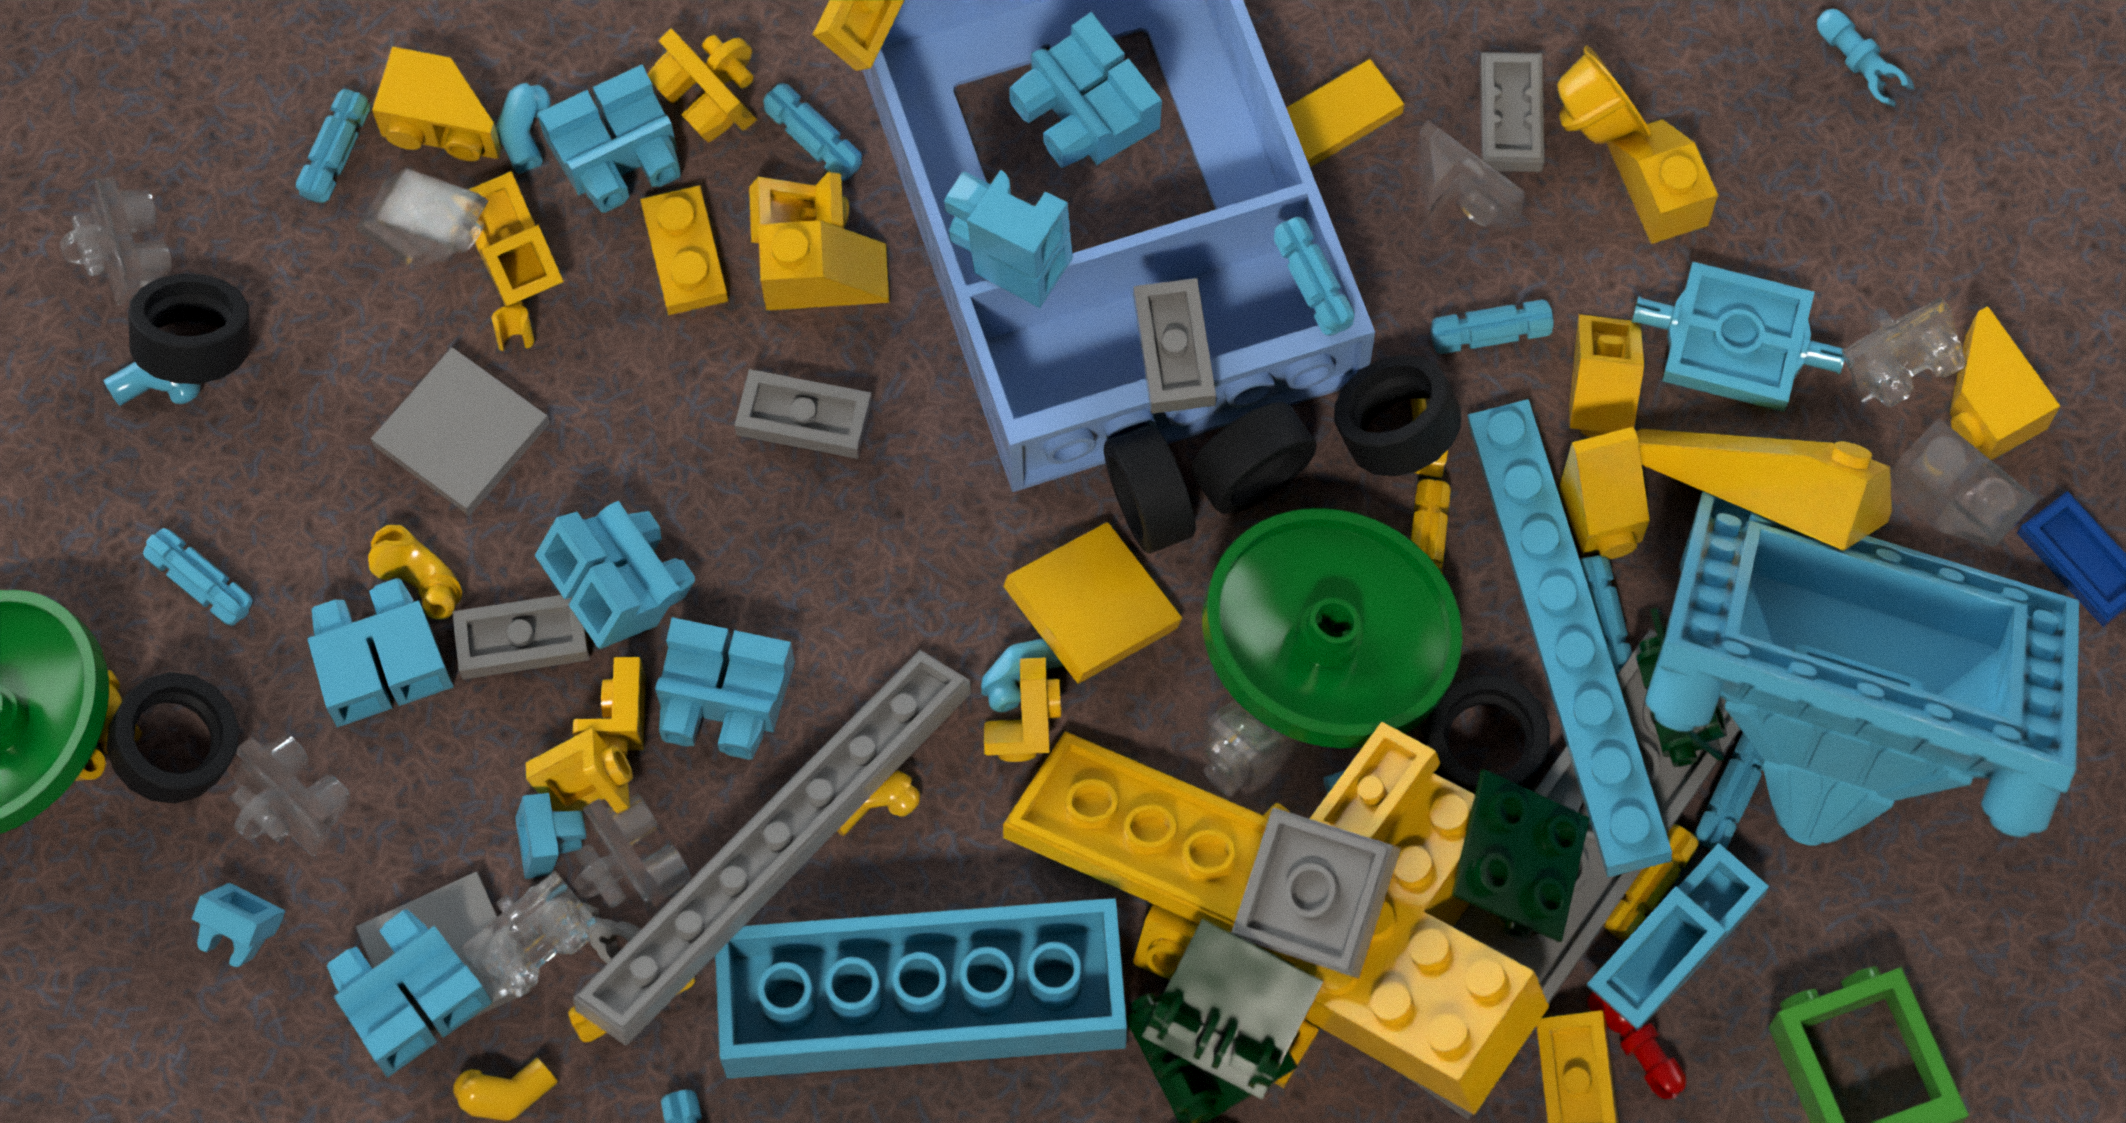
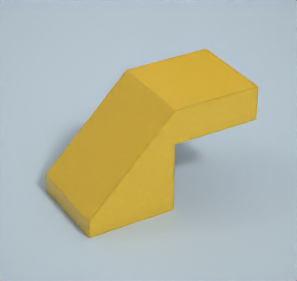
(512, 244)

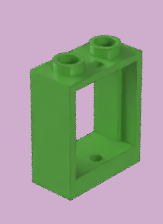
(1859, 991)

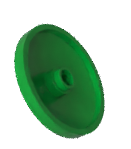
(1331, 627)
(49, 703)

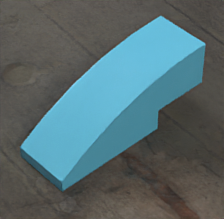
(1678, 936)

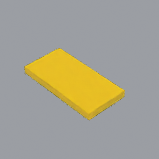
(1139, 831)

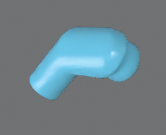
(515, 123)
(134, 381)
(1003, 677)

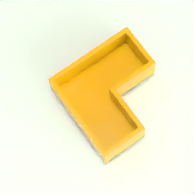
(1427, 992)

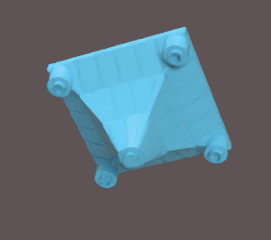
(1870, 673)

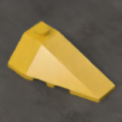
(1804, 485)

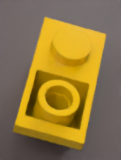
(432, 105)

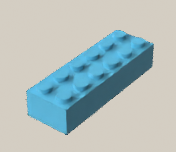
(921, 988)

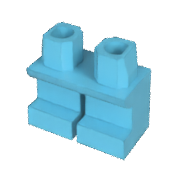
(1093, 92)
(639, 134)
(1009, 239)
(613, 572)
(346, 651)
(723, 682)
(377, 996)

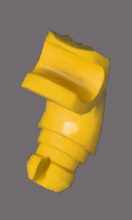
(401, 556)

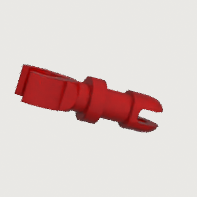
(1663, 1074)

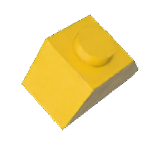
(1665, 180)
(820, 266)
(1605, 375)
(1998, 392)
(1606, 494)

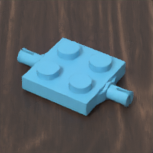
(1738, 336)

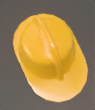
(1597, 102)

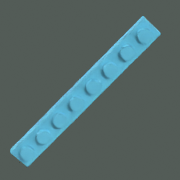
(1569, 640)

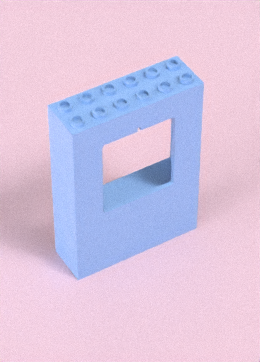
(1074, 369)

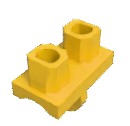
(682, 68)

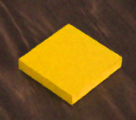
(1092, 602)

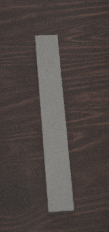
(770, 848)

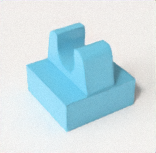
(546, 834)
(238, 916)

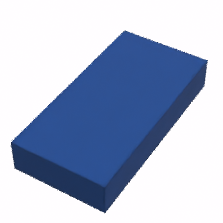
(2080, 556)

